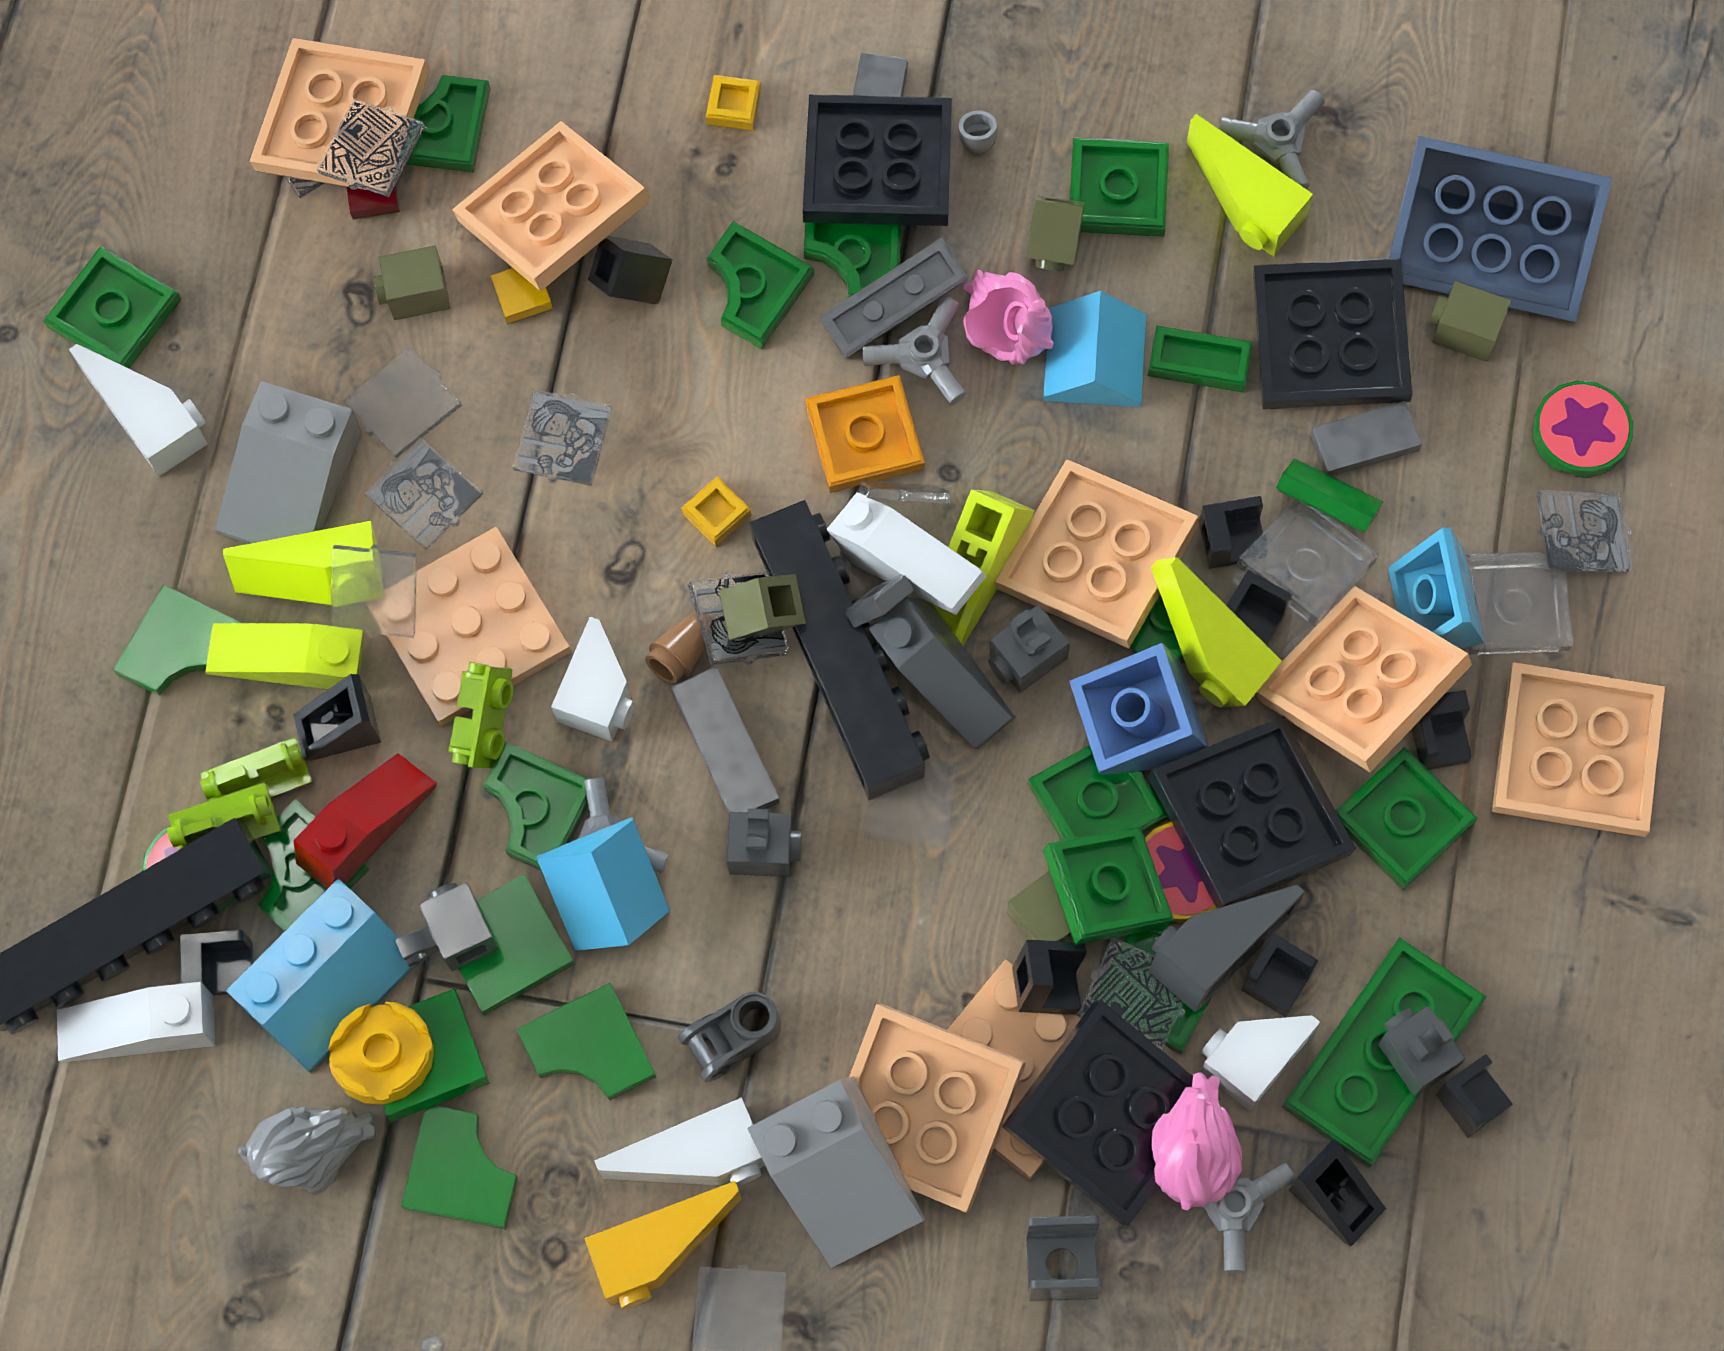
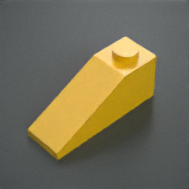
(650, 1248)

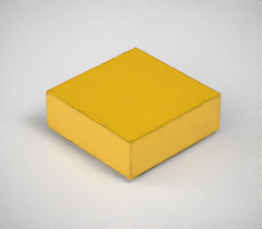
(733, 102)
(518, 296)
(716, 511)

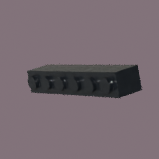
(840, 656)
(127, 920)

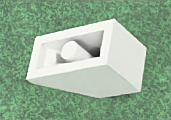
(594, 689)
(1255, 1054)

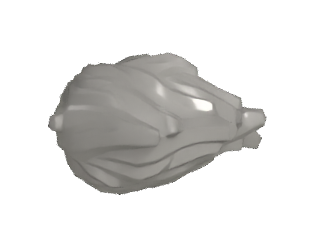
(305, 1146)

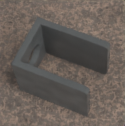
(1070, 1234)

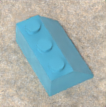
(320, 973)

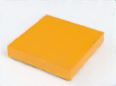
(864, 433)

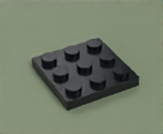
(877, 160)
(1332, 333)
(1251, 812)
(1098, 1109)

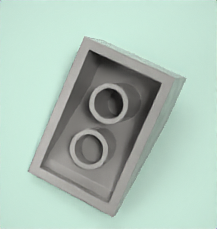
(286, 465)
(837, 1171)

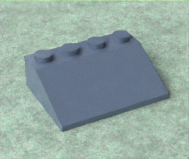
(1499, 226)

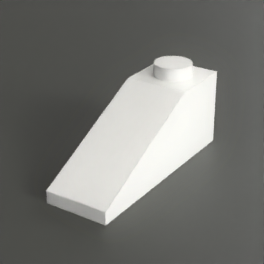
(146, 410)
(892, 546)
(138, 1023)
(698, 1151)

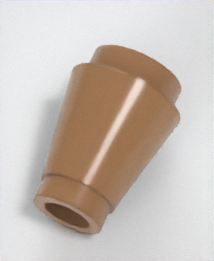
(677, 650)

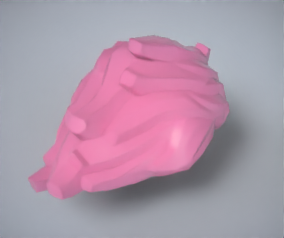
(1007, 317)
(1196, 1147)

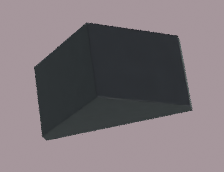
(337, 720)
(1338, 1194)

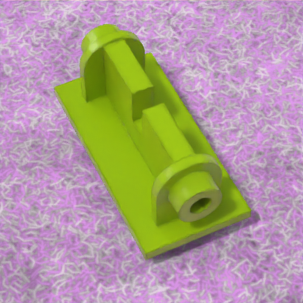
(489, 693)
(278, 765)
(250, 805)

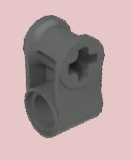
(729, 1037)

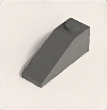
(942, 669)
(1218, 943)

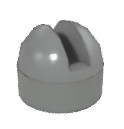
(978, 131)

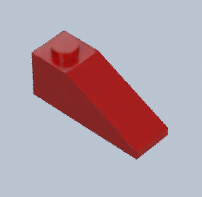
(361, 821)

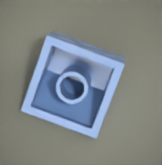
(1139, 712)

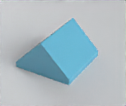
(1096, 352)
(1436, 589)
(604, 887)

